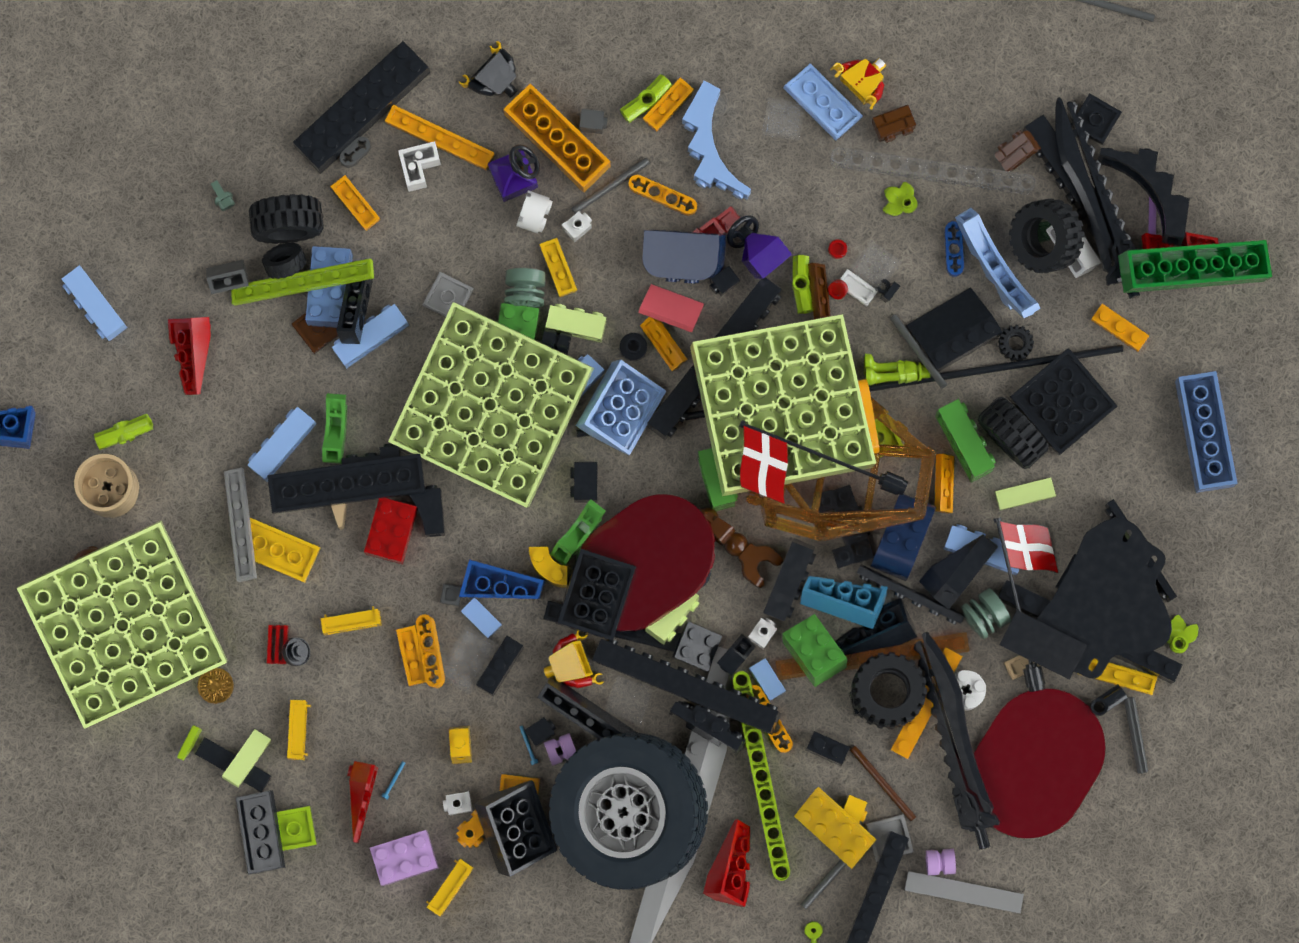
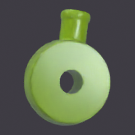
(813, 936)

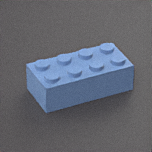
(326, 303)

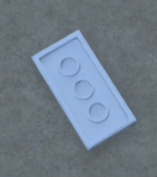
(822, 102)

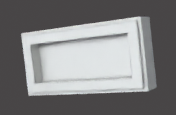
(858, 288)

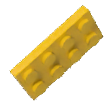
(282, 551)
(835, 827)

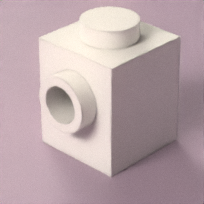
(762, 633)

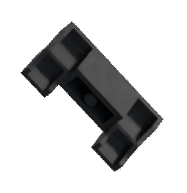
(857, 546)
(708, 725)

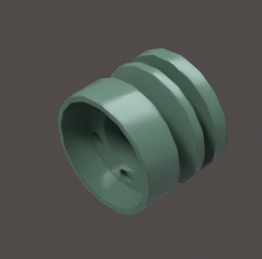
(525, 287)
(983, 615)

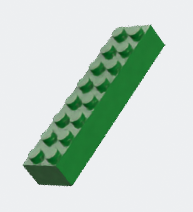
(1194, 266)

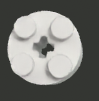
(533, 212)
(976, 688)

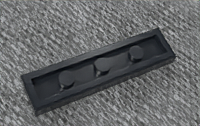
(222, 759)

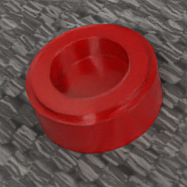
(837, 249)
(838, 289)

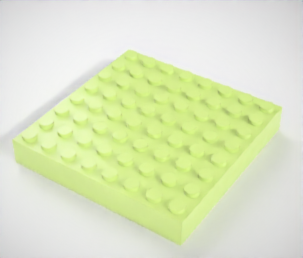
(791, 384)
(491, 404)
(122, 624)

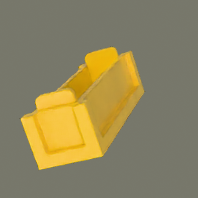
(351, 621)
(297, 730)
(450, 887)

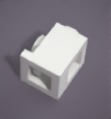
(577, 232)
(465, 803)

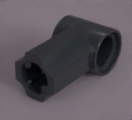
(1109, 699)

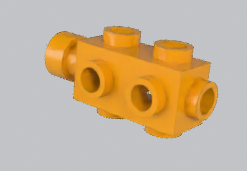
(474, 825)

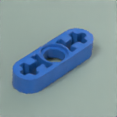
(959, 262)

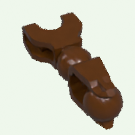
(737, 545)

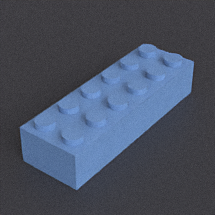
(1206, 432)

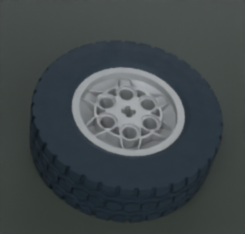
(672, 805)

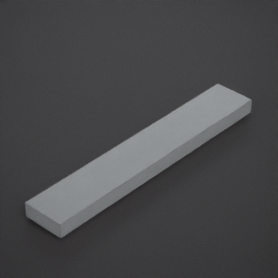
(240, 524)
(964, 892)

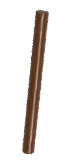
(883, 784)

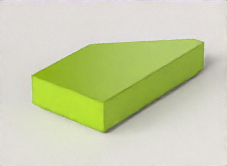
(189, 742)

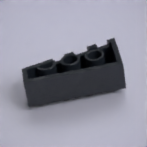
(789, 580)

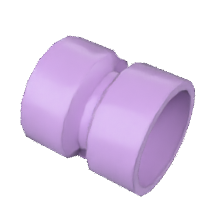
(567, 747)
(941, 861)

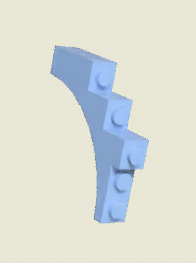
(702, 146)
(993, 265)

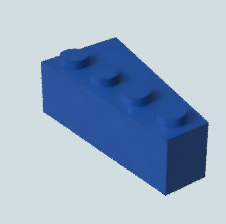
(17, 427)
(495, 582)

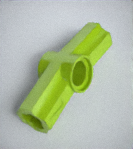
(654, 91)
(801, 273)
(123, 431)

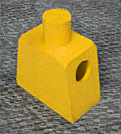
(460, 744)

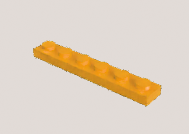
(443, 138)
(912, 730)

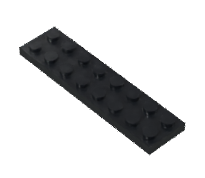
(346, 483)

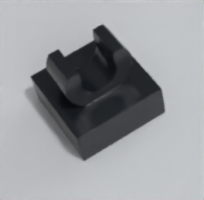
(889, 291)

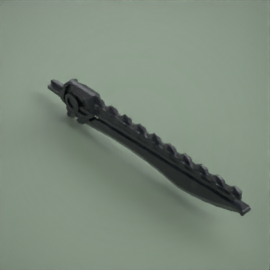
(1076, 170)
(971, 802)

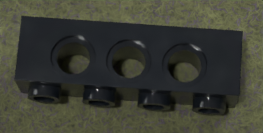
(353, 311)

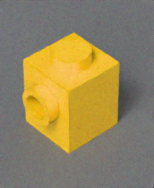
(856, 808)

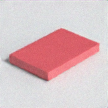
(671, 308)

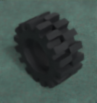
(1008, 351)

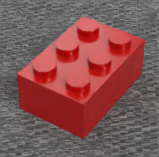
(391, 530)

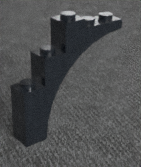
(1158, 185)
(428, 503)

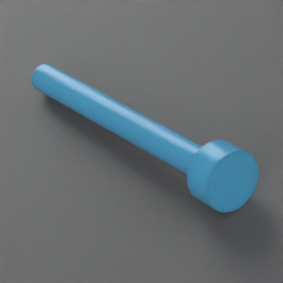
(534, 761)
(385, 795)

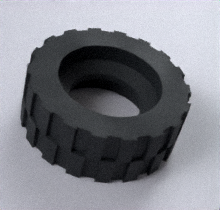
(284, 260)

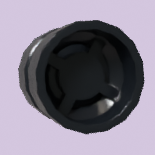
(558, 342)

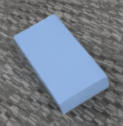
(481, 617)
(767, 679)

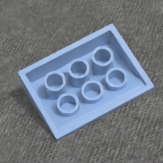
(621, 407)

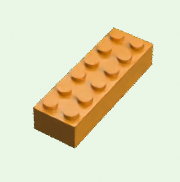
(557, 138)

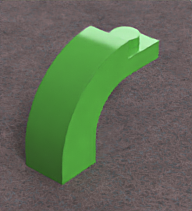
(335, 428)
(575, 537)

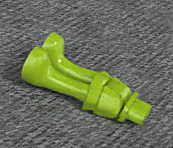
(902, 371)

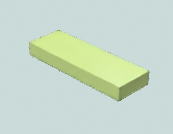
(1025, 494)
(246, 758)

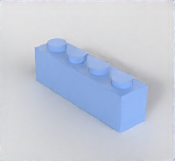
(94, 303)
(375, 333)
(282, 443)
(960, 537)

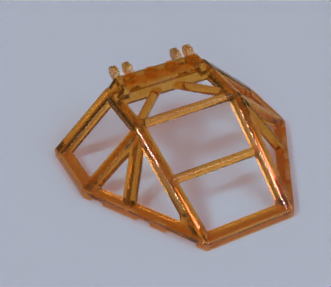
(842, 523)

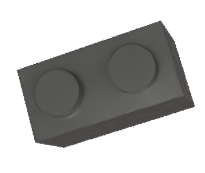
(227, 276)

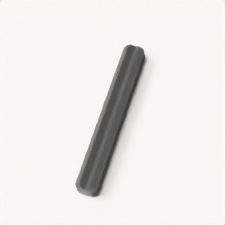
(1136, 736)

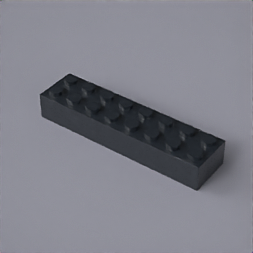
(361, 106)

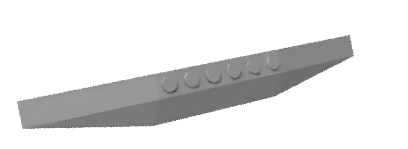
(708, 762)

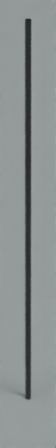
(961, 373)

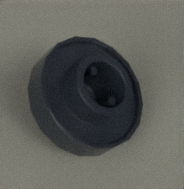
(633, 346)
(296, 651)

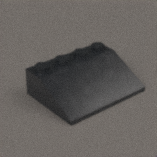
(954, 329)
(595, 594)
(515, 828)

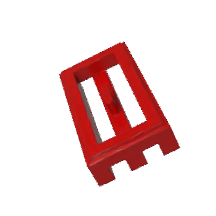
(277, 643)

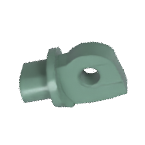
(224, 199)

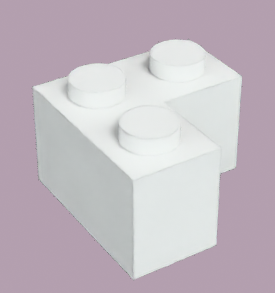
(415, 160)

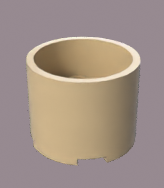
(92, 480)

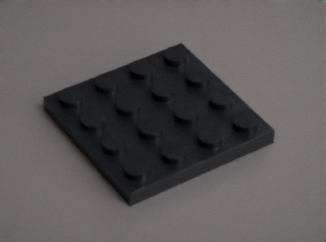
(1063, 401)

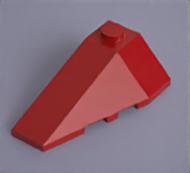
(192, 344)
(361, 787)
(727, 875)

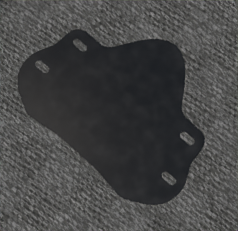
(1111, 597)

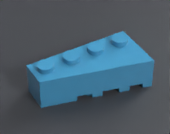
(844, 599)

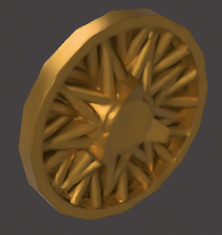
(215, 686)

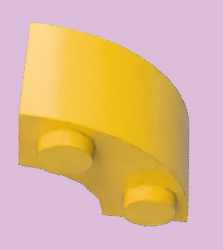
(548, 568)

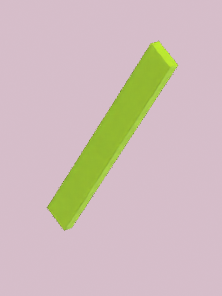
(304, 282)

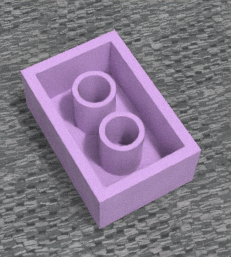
(404, 858)

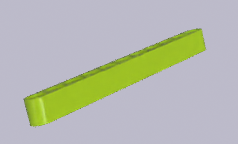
(763, 785)

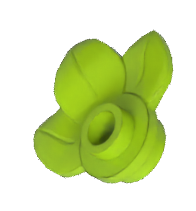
(897, 199)
(1183, 633)

